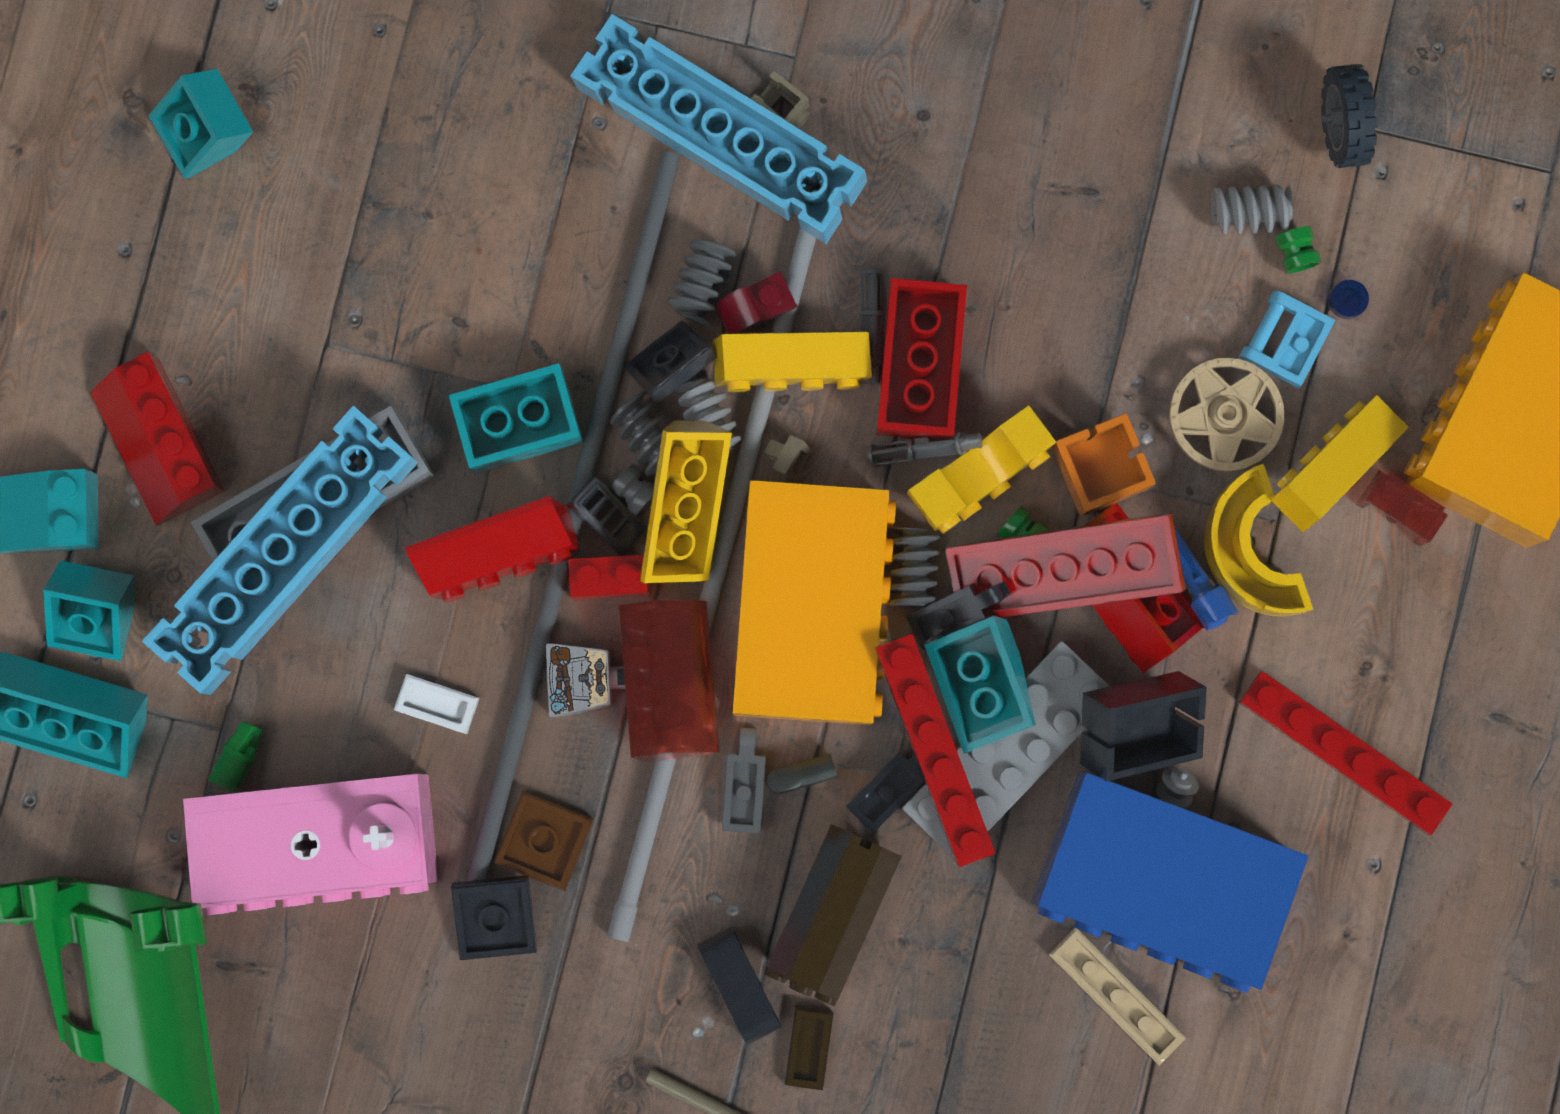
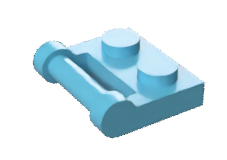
(1298, 345)

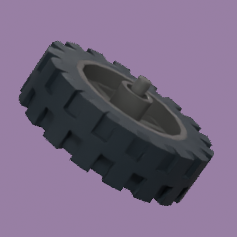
(1349, 115)

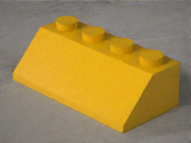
(686, 502)

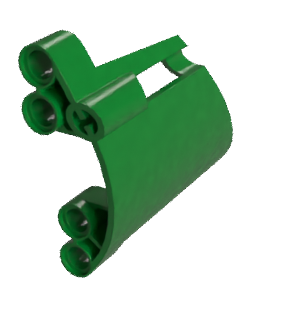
(137, 978)

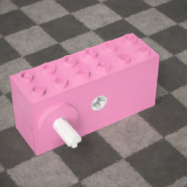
(258, 849)

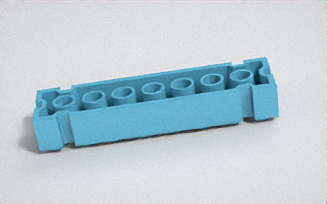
(719, 128)
(279, 552)

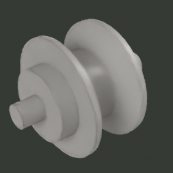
(1177, 787)

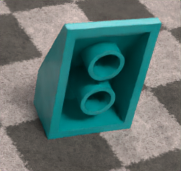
(49, 511)
(982, 682)

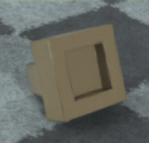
(789, 458)

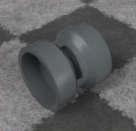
(634, 489)

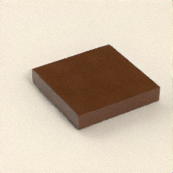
(544, 841)

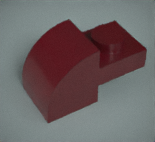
(753, 306)

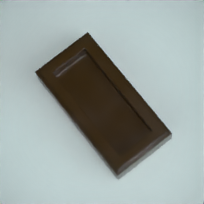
(809, 1048)

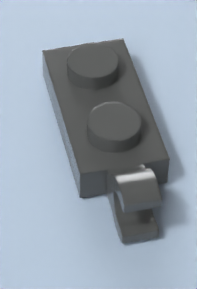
(744, 786)

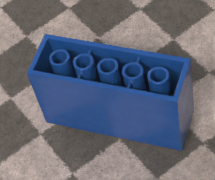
(1169, 882)

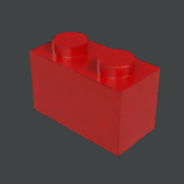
(607, 578)

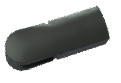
(802, 774)

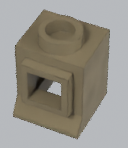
(781, 88)

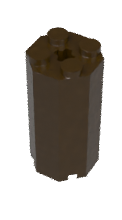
(832, 915)

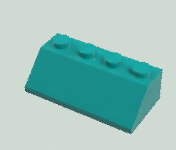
(70, 715)

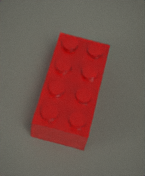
(921, 359)

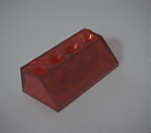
(668, 679)

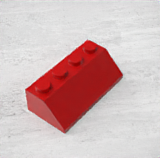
(156, 438)
(494, 549)
(1148, 625)

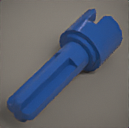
(1210, 601)

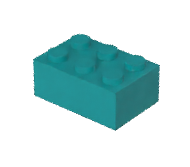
(516, 418)

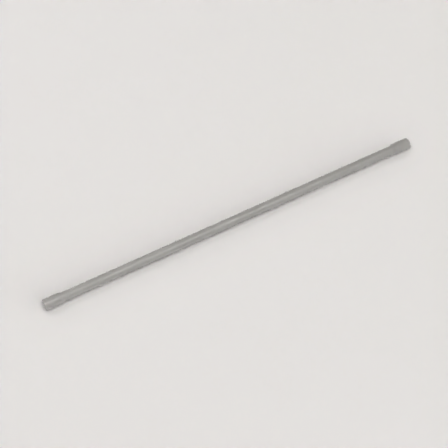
(626, 906)

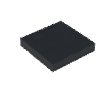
(670, 361)
(494, 917)

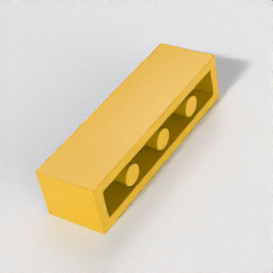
(792, 360)
(1339, 464)

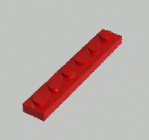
(934, 750)
(1345, 753)

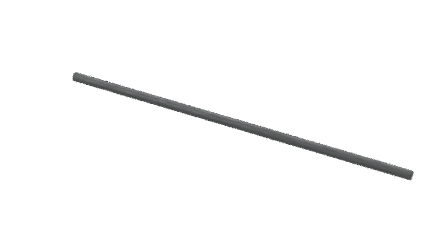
(585, 470)

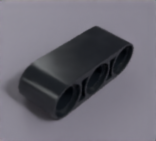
(739, 985)

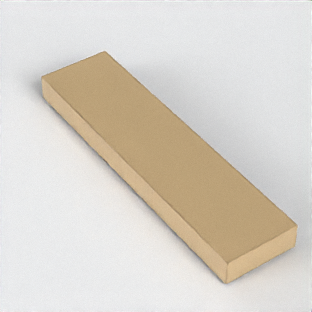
(1117, 996)

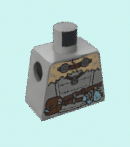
(580, 679)

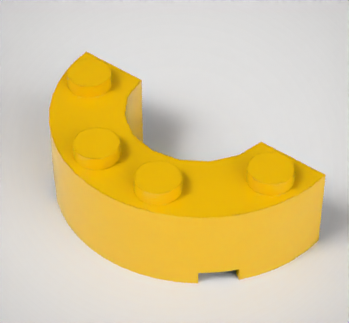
(982, 471)
(1233, 559)

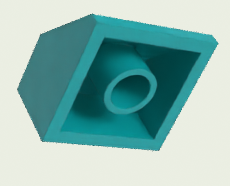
(200, 122)
(89, 610)

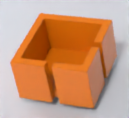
(1100, 468)

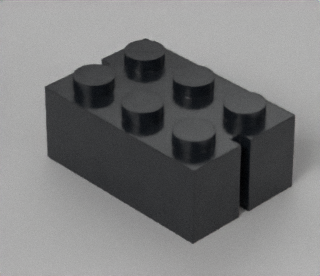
(1137, 726)

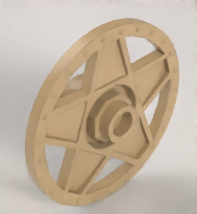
(1226, 414)

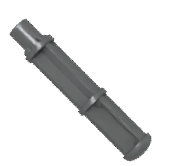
(872, 318)
(923, 449)

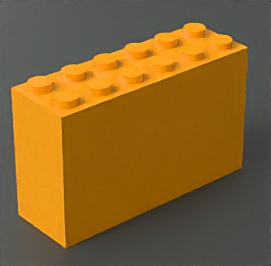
(1499, 424)
(813, 603)

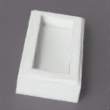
(436, 704)

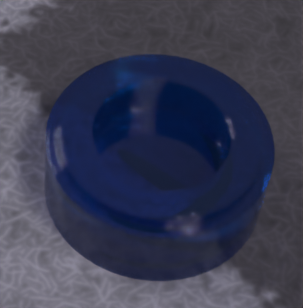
(1348, 299)

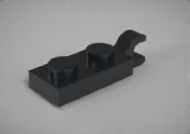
(955, 612)
(887, 791)

